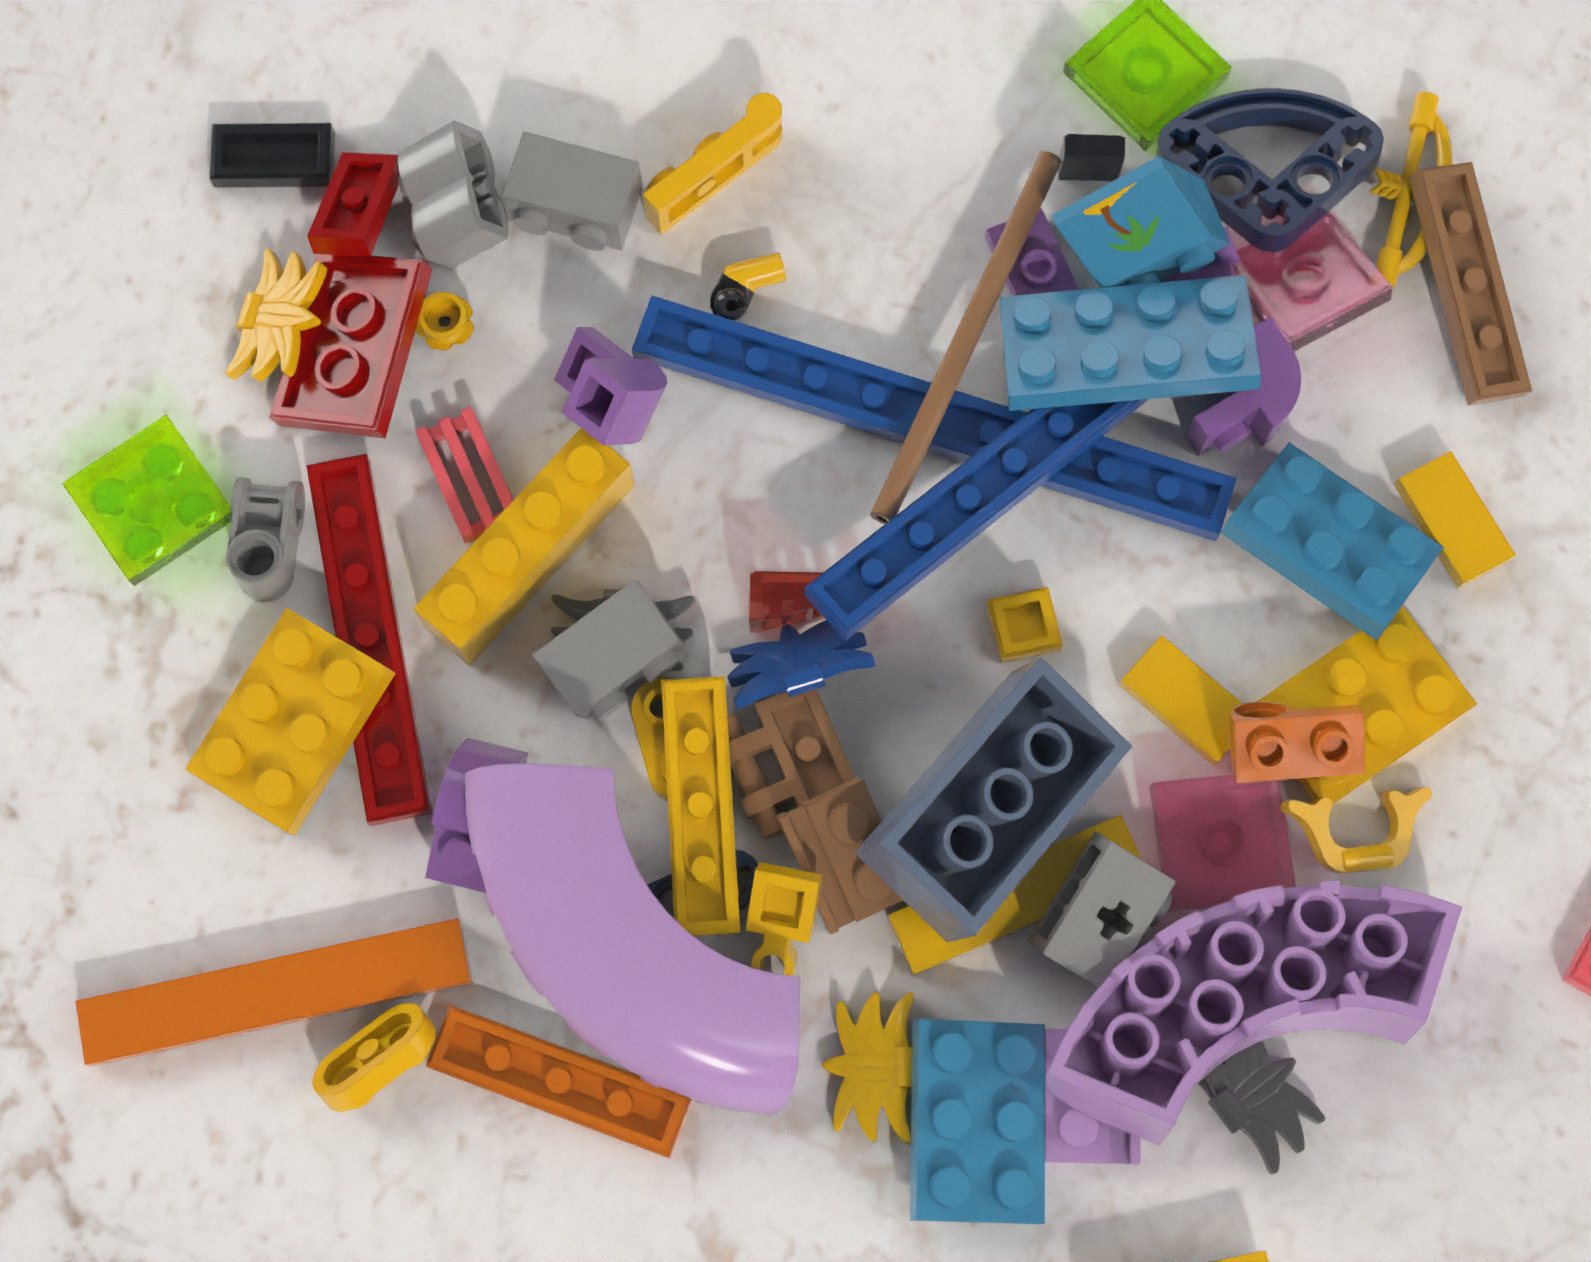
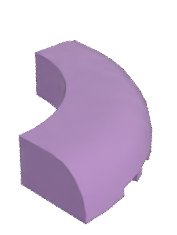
(612, 952)
(1242, 976)

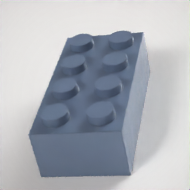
(994, 801)

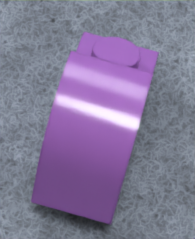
(608, 388)
(1259, 409)
(451, 850)

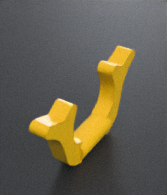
(1385, 855)

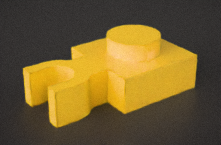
(783, 910)

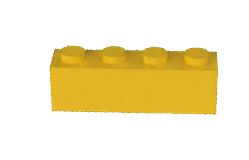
(525, 546)

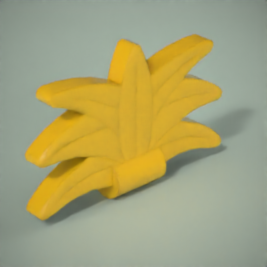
(275, 316)
(873, 1067)

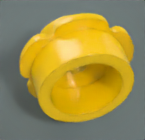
(448, 306)

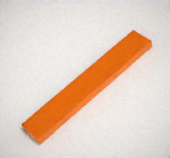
(273, 992)

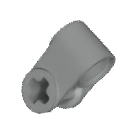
(265, 523)

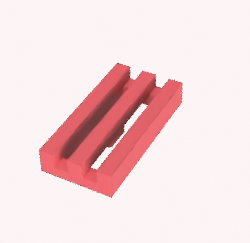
(448, 430)

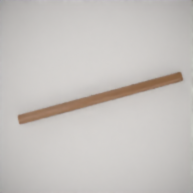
(965, 338)

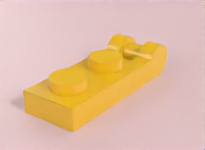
(714, 163)

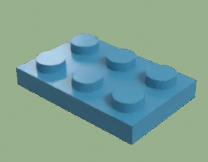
(1332, 540)
(977, 1122)

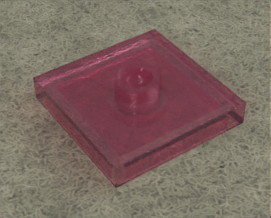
(1313, 283)
(1220, 838)

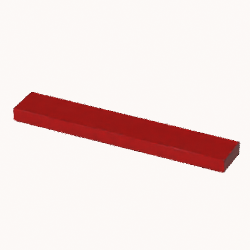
(367, 619)

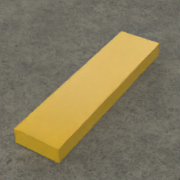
(700, 806)
(1022, 908)

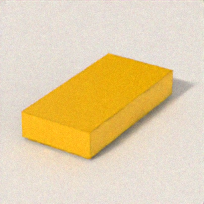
(1455, 518)
(1183, 698)

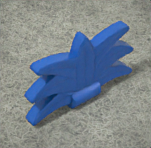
(795, 662)

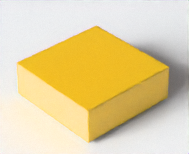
(1024, 625)

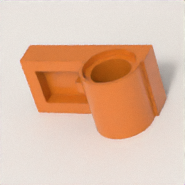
(1295, 744)

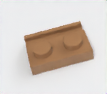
(824, 842)

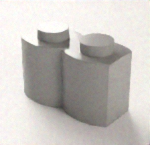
(452, 195)

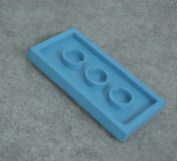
(1129, 343)

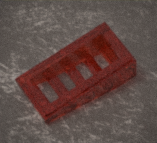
(779, 599)

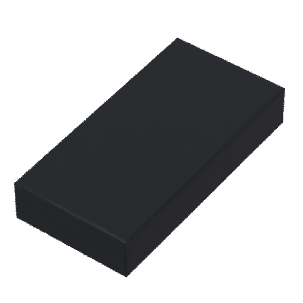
(272, 155)

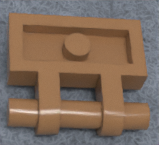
(804, 750)

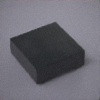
(1091, 157)

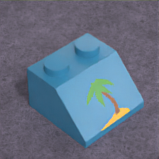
(1144, 226)

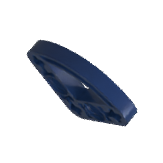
(1281, 195)

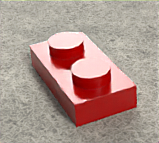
(355, 205)

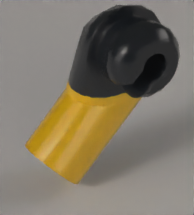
(740, 281)

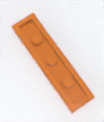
(558, 1081)

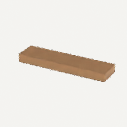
(1470, 283)

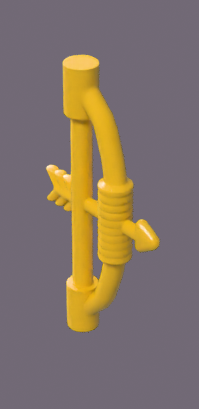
(1422, 122)

